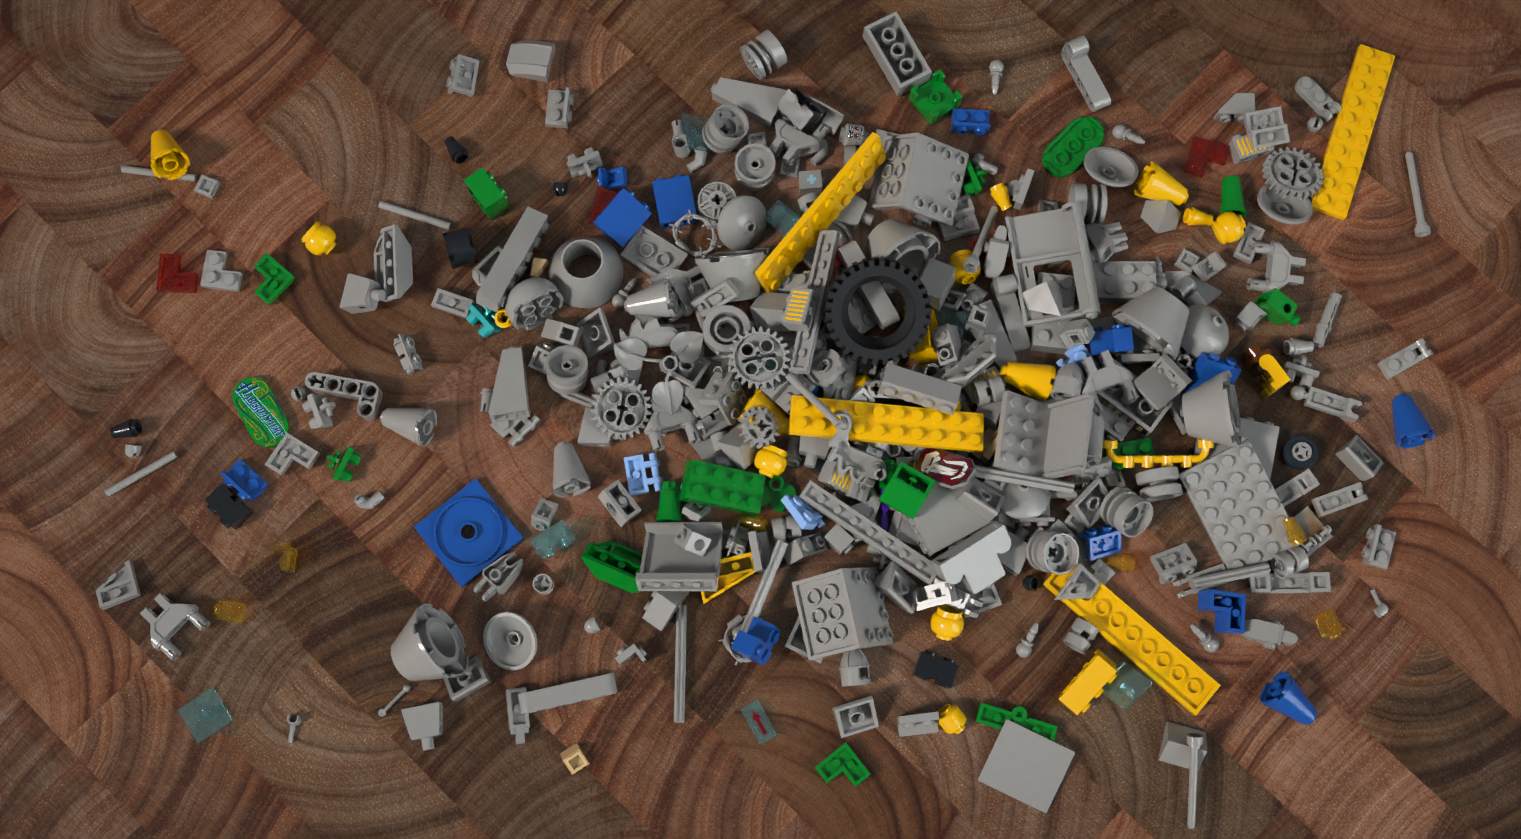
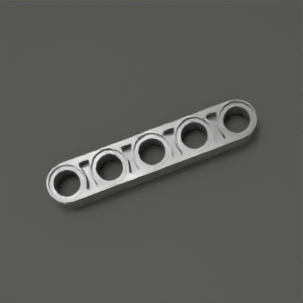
(871, 292)
(567, 693)

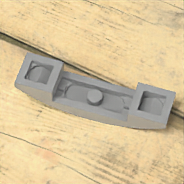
(1296, 487)
(1297, 583)

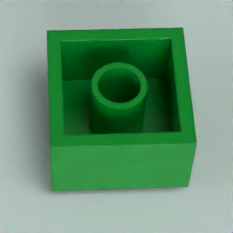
(487, 193)

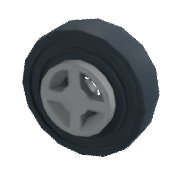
(1305, 448)

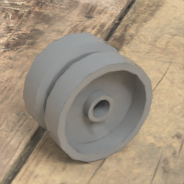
(754, 167)
(567, 369)
(1159, 484)

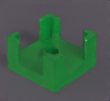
(934, 98)

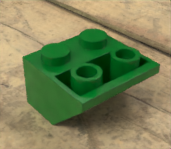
(906, 490)

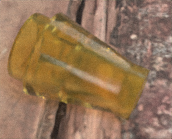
(754, 522)
(1294, 532)
(1123, 562)

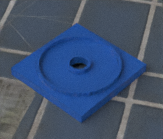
(492, 536)

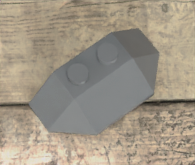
(393, 262)
(971, 362)

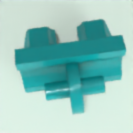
(486, 317)

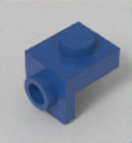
(612, 178)

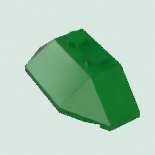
(613, 564)

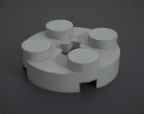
(834, 368)

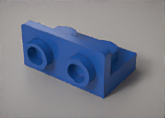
(970, 121)
(245, 480)
(1101, 541)

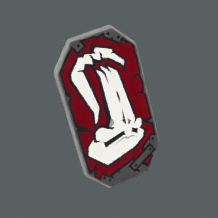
(944, 467)

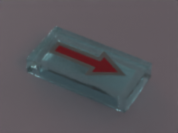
(758, 722)

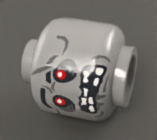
(853, 135)

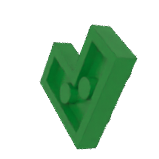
(277, 279)
(843, 760)

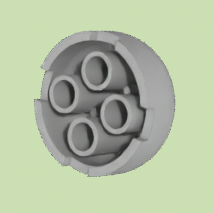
(532, 303)
(1205, 331)

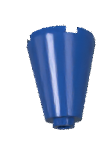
(1409, 423)
(1288, 699)

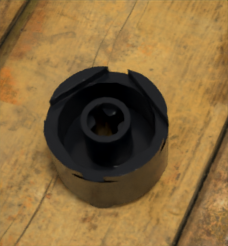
(460, 247)

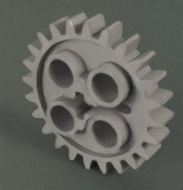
(1279, 173)
(755, 341)
(637, 411)

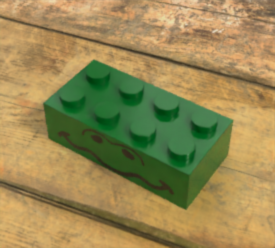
(722, 487)

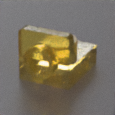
(288, 559)
(229, 611)
(1329, 624)

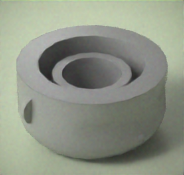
(719, 316)

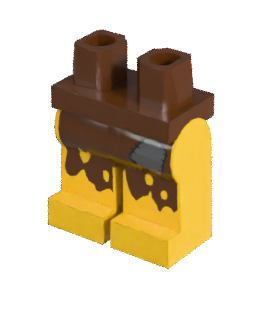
(1265, 369)

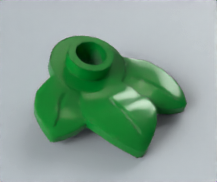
(774, 495)

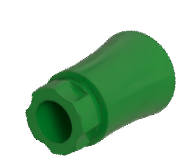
(1232, 196)
(669, 503)

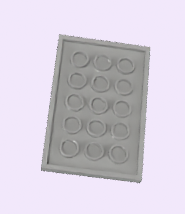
(1237, 506)

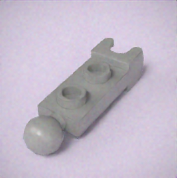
(1327, 402)

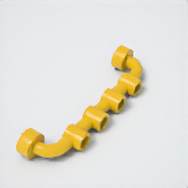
(1149, 460)

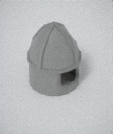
(1068, 381)
(854, 668)

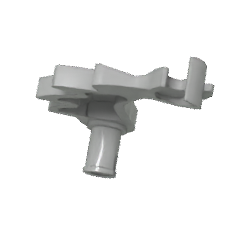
(651, 333)
(850, 458)

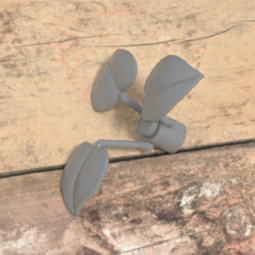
(665, 394)

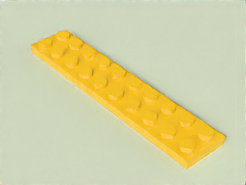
(1352, 131)
(821, 213)
(891, 424)
(1142, 645)

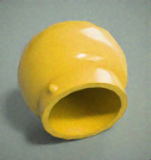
(1228, 227)
(319, 239)
(957, 260)
(770, 461)
(947, 622)

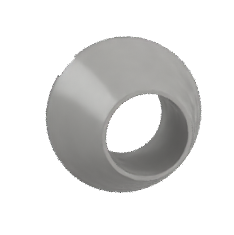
(902, 243)
(737, 266)
(592, 290)
(1156, 320)
(1213, 411)
(430, 646)

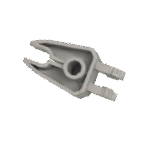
(996, 252)
(499, 576)
(1268, 633)

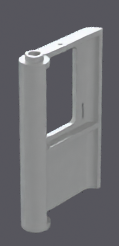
(1050, 239)

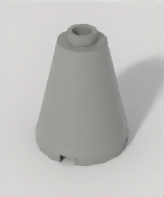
(654, 301)
(411, 423)
(1096, 440)
(568, 472)

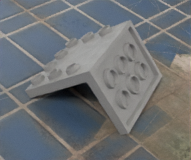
(919, 177)
(1043, 436)
(842, 612)

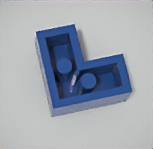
(1116, 339)
(1228, 610)
(757, 642)

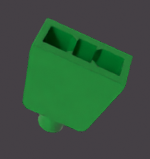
(1278, 307)

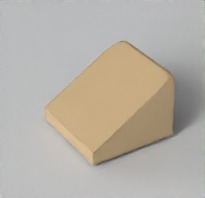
(538, 267)
(574, 758)

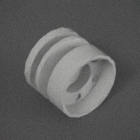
(763, 54)
(725, 128)
(708, 195)
(1093, 203)
(1126, 511)
(1052, 552)

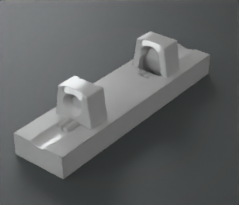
(861, 490)
(1099, 568)

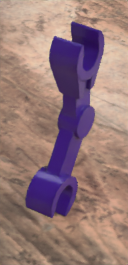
(884, 519)

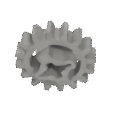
(761, 419)

